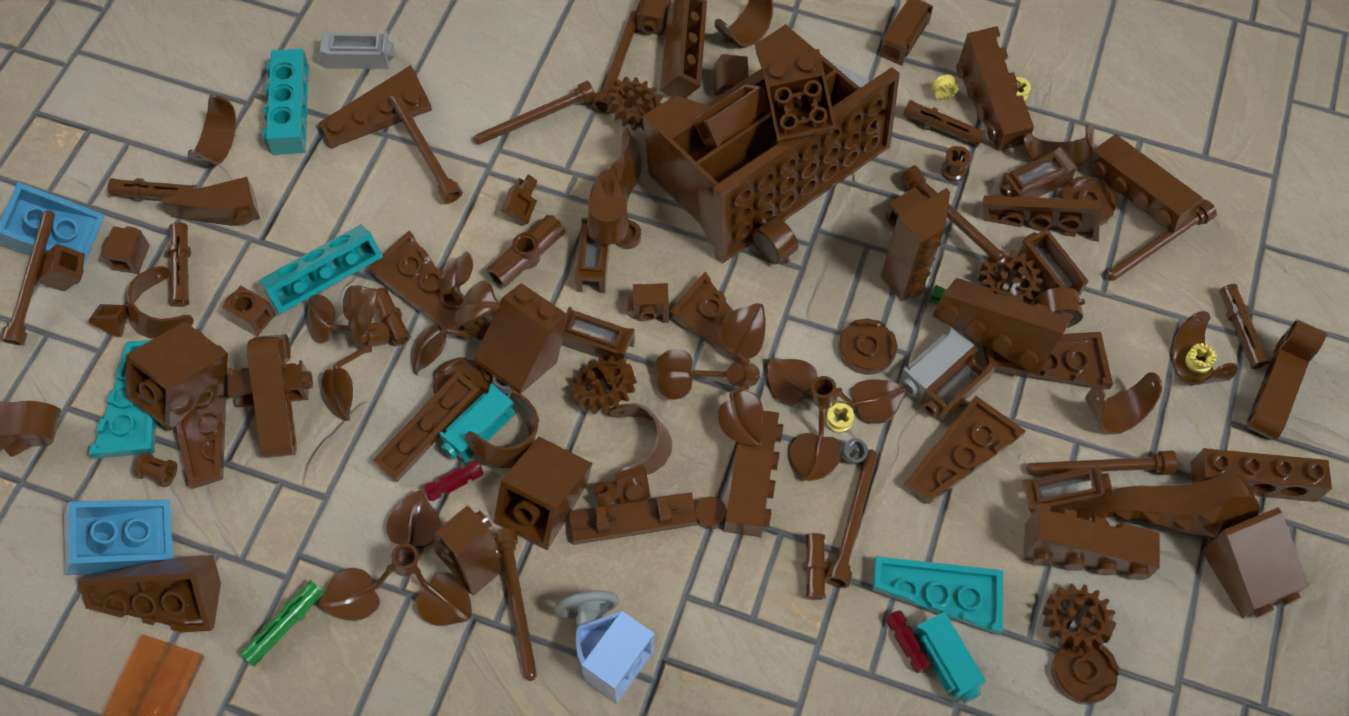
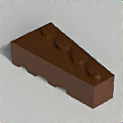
(1003, 323)
(469, 549)

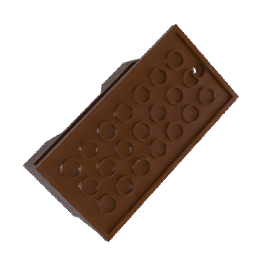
(778, 174)

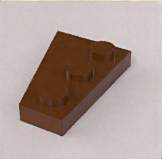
(703, 313)

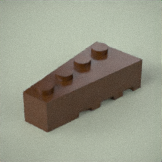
(994, 89)
(1090, 544)

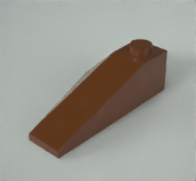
(168, 592)

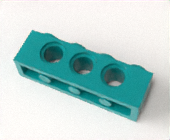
(287, 101)
(320, 268)

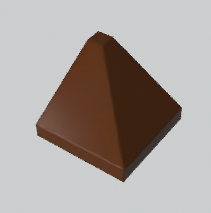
(110, 318)

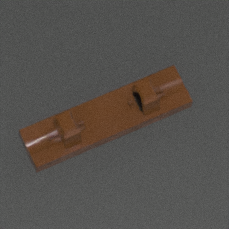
(633, 518)

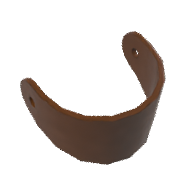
(750, 25)
(217, 132)
(1079, 151)
(139, 321)
(1190, 334)
(1127, 408)
(663, 445)
(507, 456)

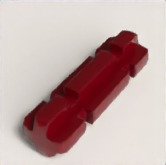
(453, 480)
(908, 641)

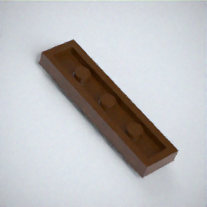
(426, 425)

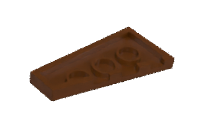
(374, 109)
(1043, 213)
(416, 279)
(1075, 360)
(203, 438)
(965, 447)

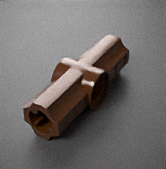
(515, 261)

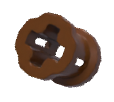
(953, 159)
(155, 469)

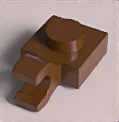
(518, 202)
(628, 487)

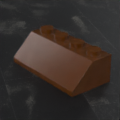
(915, 246)

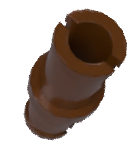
(392, 318)
(815, 566)

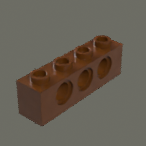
(1266, 473)

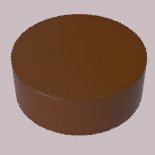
(633, 237)
(711, 513)

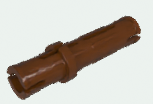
(942, 122)
(142, 189)
(179, 237)
(1231, 296)

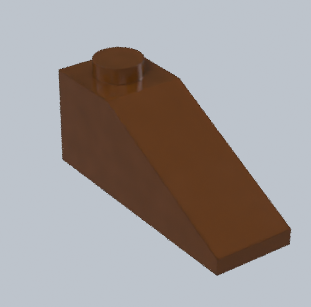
(221, 203)

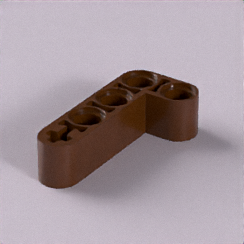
(1284, 378)
(272, 394)

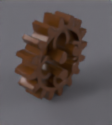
(625, 95)
(1025, 276)
(589, 390)
(1096, 616)

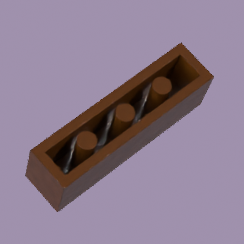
(683, 47)
(1144, 183)
(752, 481)

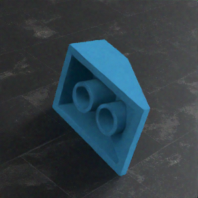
(72, 226)
(116, 535)

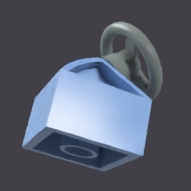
(607, 647)

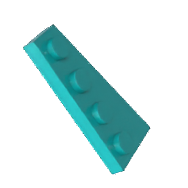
(125, 426)
(962, 592)

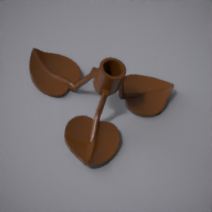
(359, 309)
(472, 312)
(794, 378)
(744, 414)
(442, 601)

